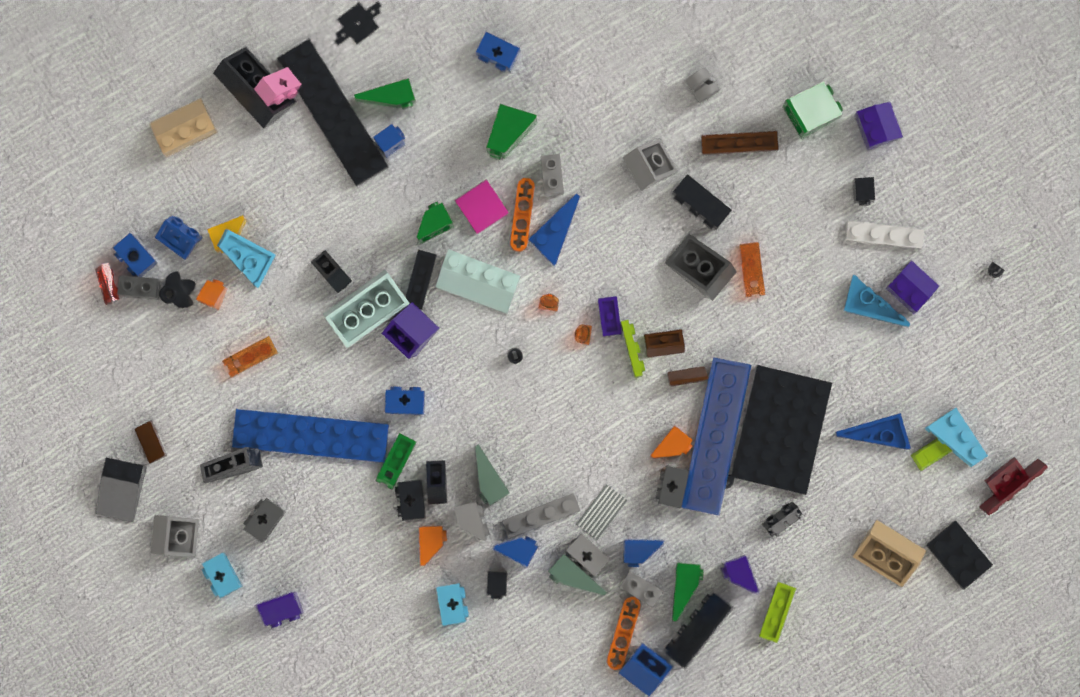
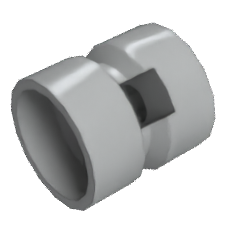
(702, 85)

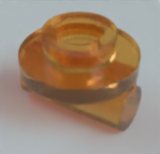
(549, 302)
(583, 334)

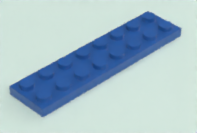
(310, 435)
(716, 436)

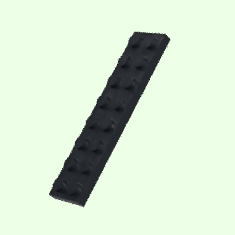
(333, 113)

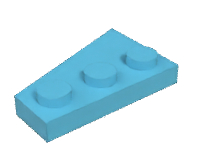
(247, 256)
(957, 435)

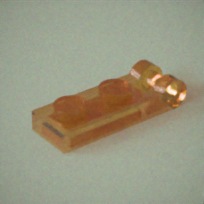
(752, 268)
(250, 356)

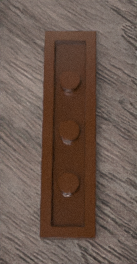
(739, 143)

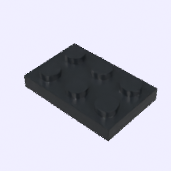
(959, 555)

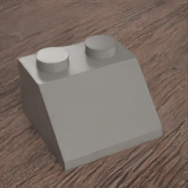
(650, 164)
(174, 536)

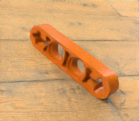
(525, 215)
(620, 632)

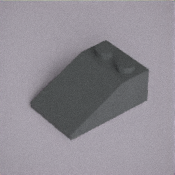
(701, 267)

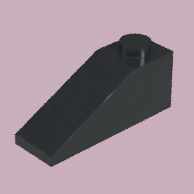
(231, 464)

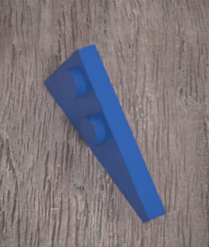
(552, 234)
(885, 431)

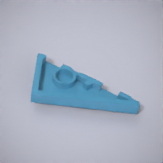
(865, 302)

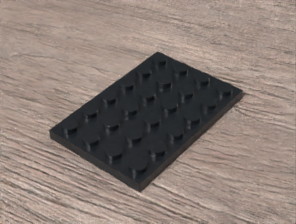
(781, 429)

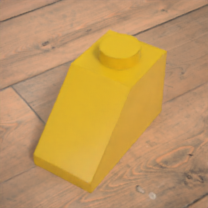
(235, 225)

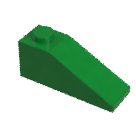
(391, 95)
(686, 582)

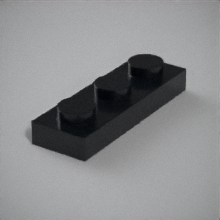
(420, 278)

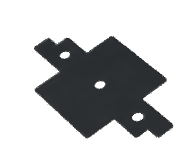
(354, 15)

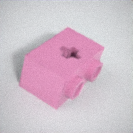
(278, 87)

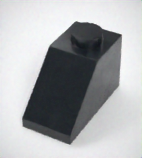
(331, 271)
(436, 482)

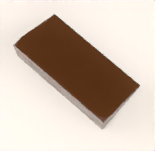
(664, 343)
(687, 376)
(150, 442)

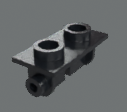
(789, 513)

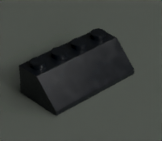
(240, 76)
(699, 629)

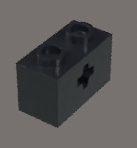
(415, 489)

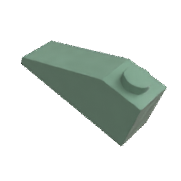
(489, 481)
(571, 575)

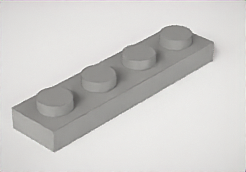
(541, 515)

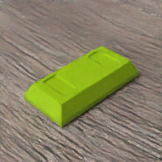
(930, 454)

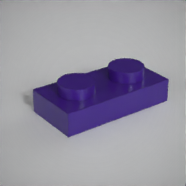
(609, 316)

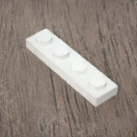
(884, 235)

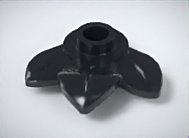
(180, 288)

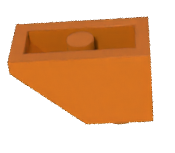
(212, 294)
(673, 444)
(431, 541)

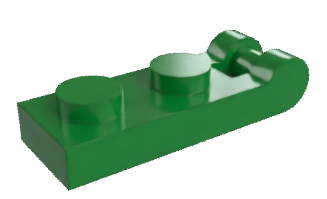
(396, 460)

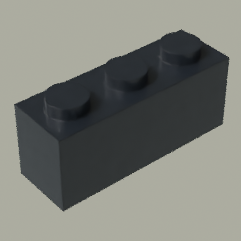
(701, 202)

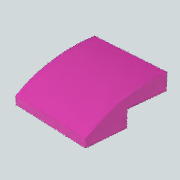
(481, 206)

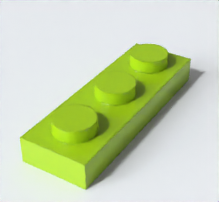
(633, 348)
(777, 612)

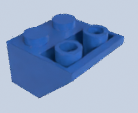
(645, 669)

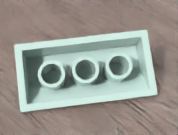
(477, 281)
(366, 308)

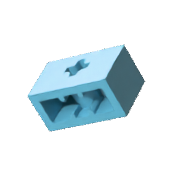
(231, 582)
(445, 594)

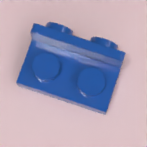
(178, 236)

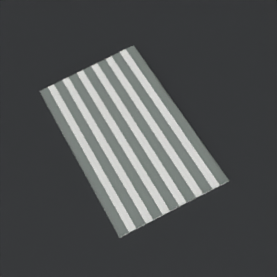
(601, 512)

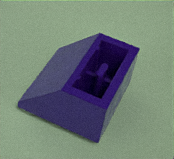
(410, 331)

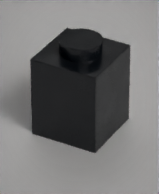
(864, 191)
(497, 584)

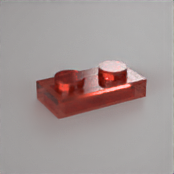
(105, 278)

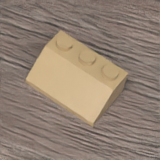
(183, 128)
(889, 553)

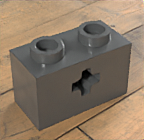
(138, 287)
(680, 478)
(274, 515)

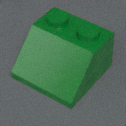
(434, 222)

